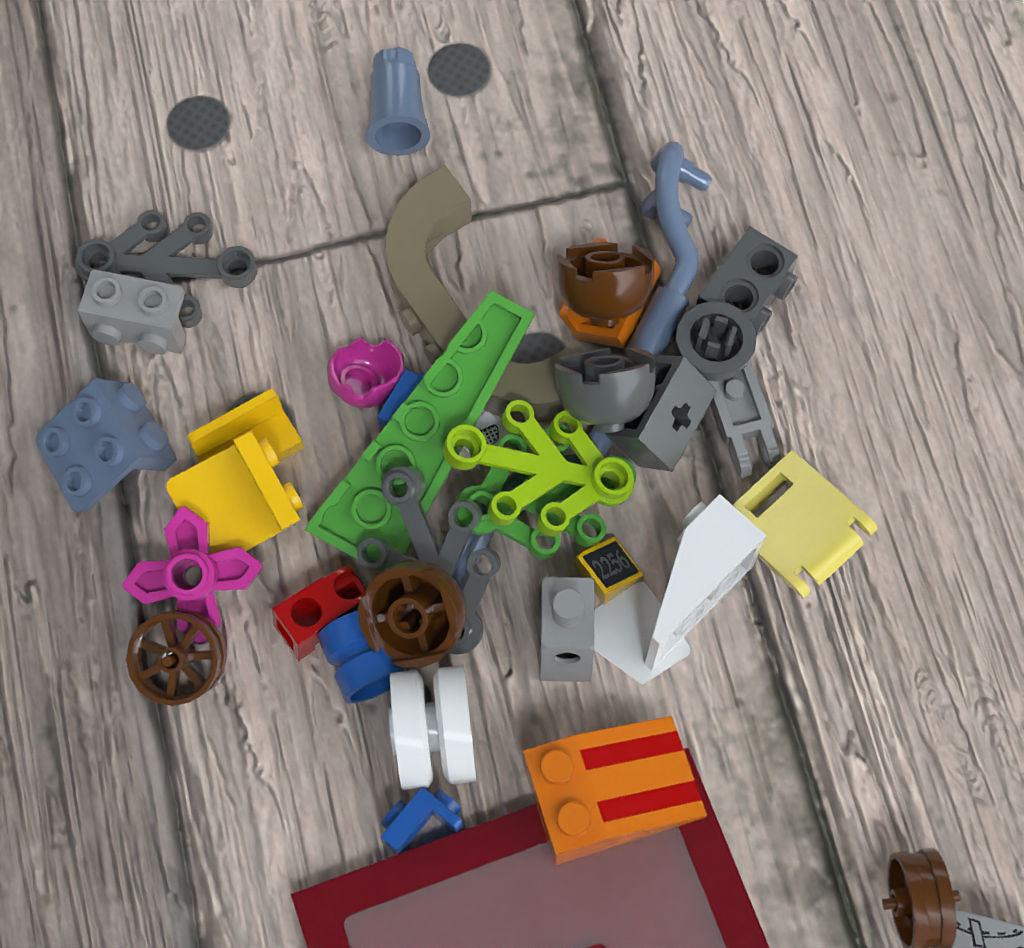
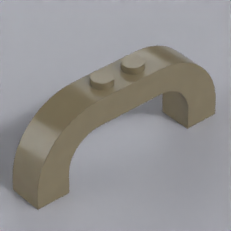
(418, 223)

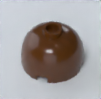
(604, 282)
(412, 613)

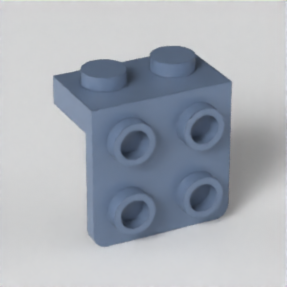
(101, 441)

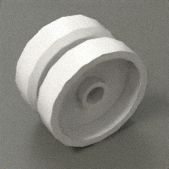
(431, 727)

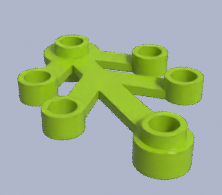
(546, 467)

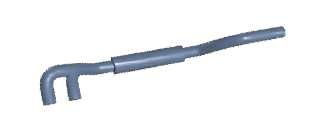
(665, 306)

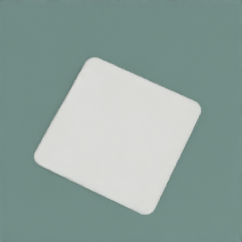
(625, 632)

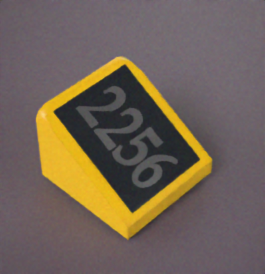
(610, 568)

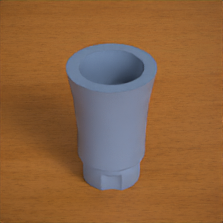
(396, 108)

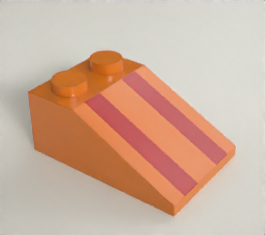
(611, 787)

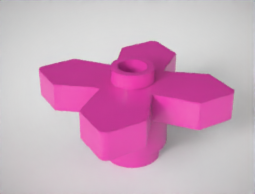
(190, 547)

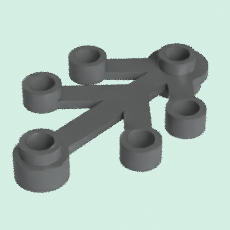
(160, 262)
(427, 549)

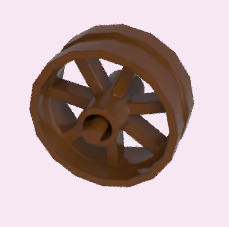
(176, 657)
(921, 899)

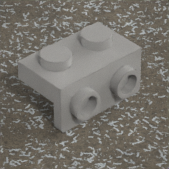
(133, 312)

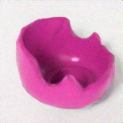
(365, 372)

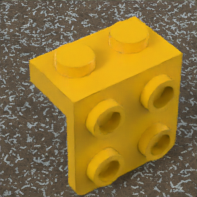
(238, 495)

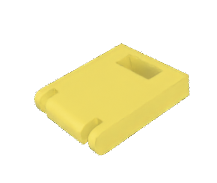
(805, 525)

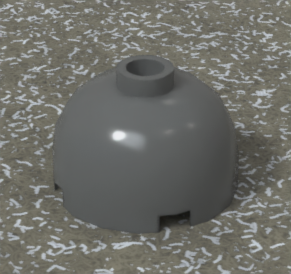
(606, 387)

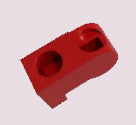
(316, 606)

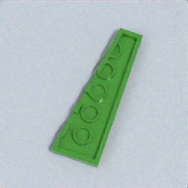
(447, 396)

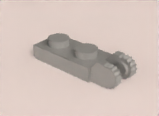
(744, 415)

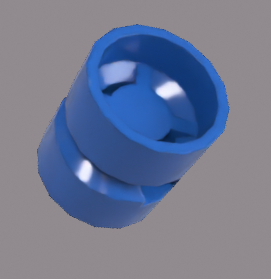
(361, 670)

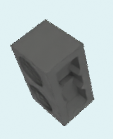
(740, 283)

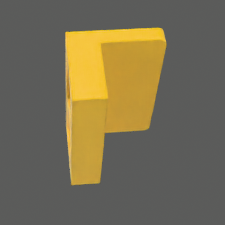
(261, 415)

